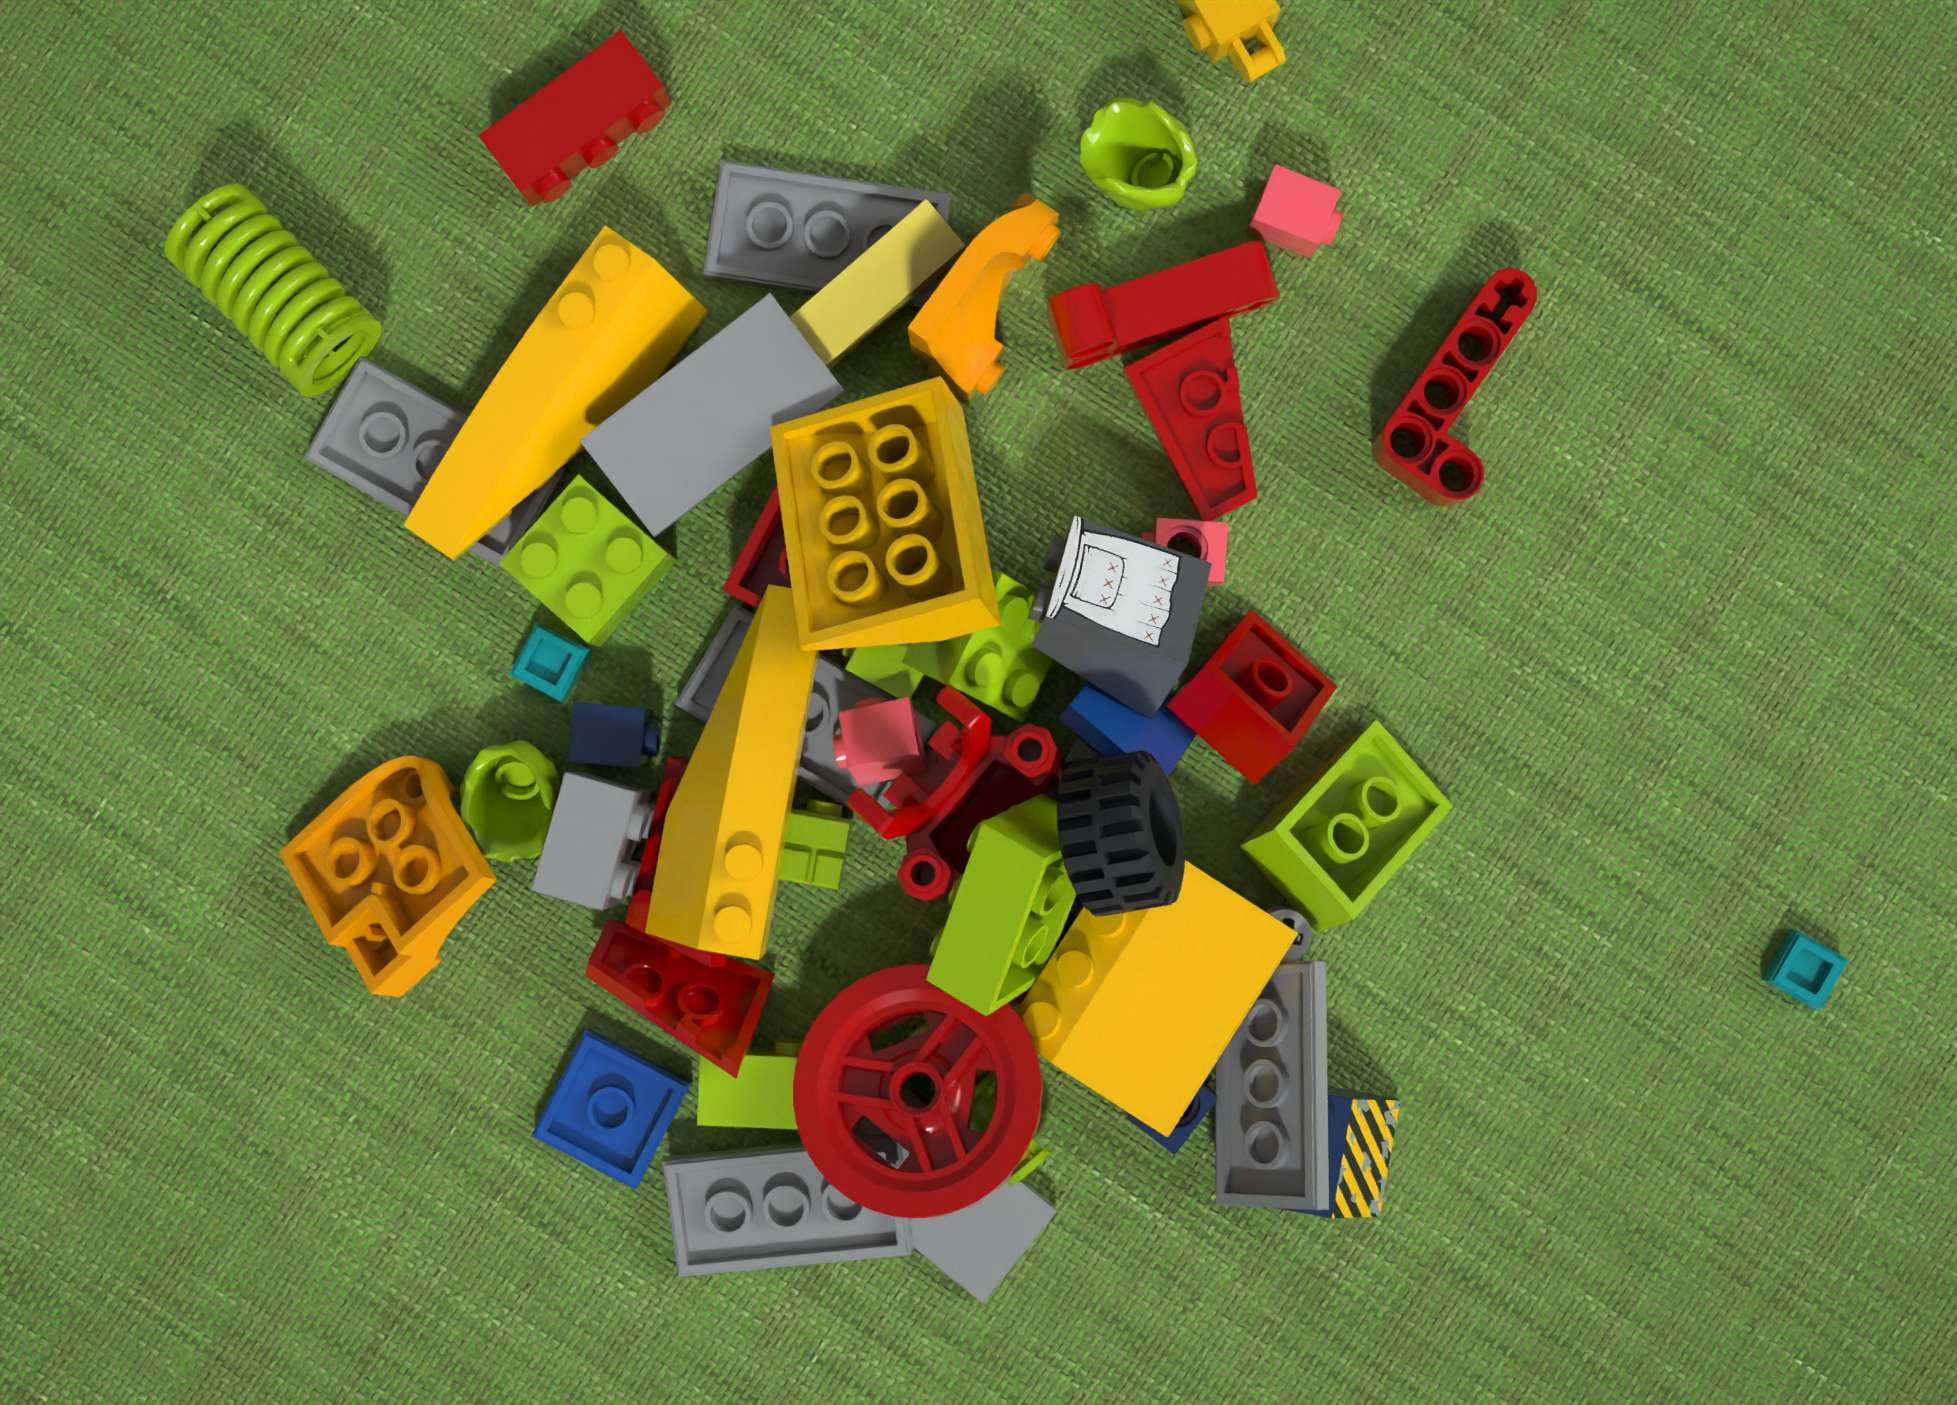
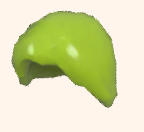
(1138, 154)
(509, 800)

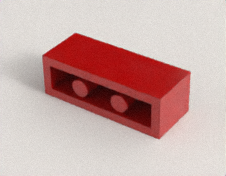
(577, 120)

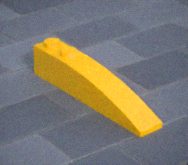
(580, 361)
(737, 795)

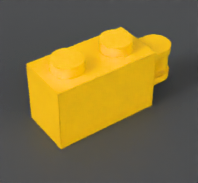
(1228, 26)

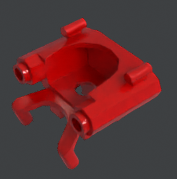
(965, 783)

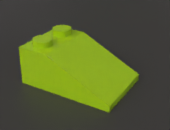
(1347, 828)

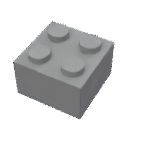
(594, 840)

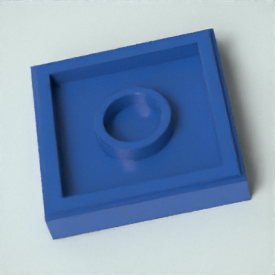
(1118, 729)
(611, 1108)

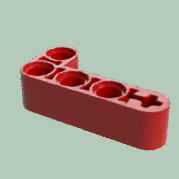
(1159, 306)
(1460, 380)

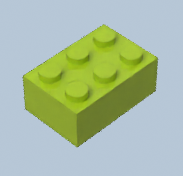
(1004, 908)

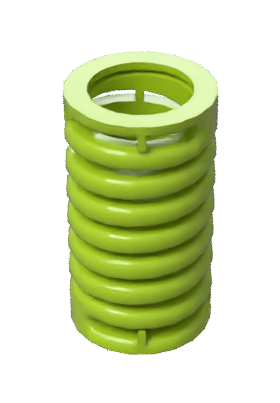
(281, 330)

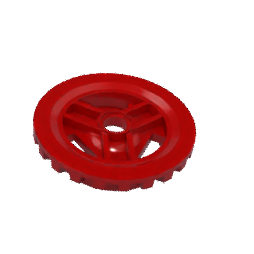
(845, 1080)

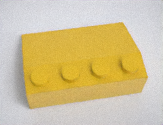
(884, 521)
(1154, 995)

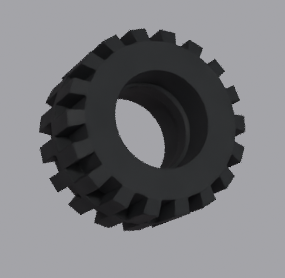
(1120, 834)

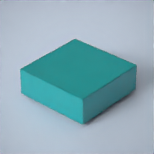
(550, 662)
(1804, 969)

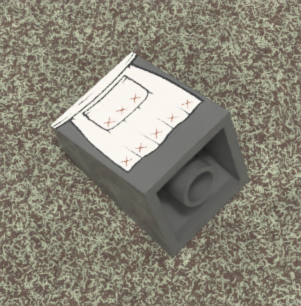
(1119, 611)

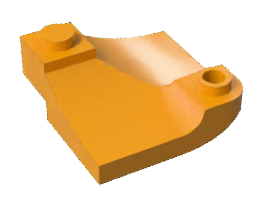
(960, 318)
(390, 871)

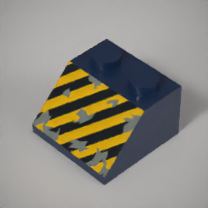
(1358, 1152)

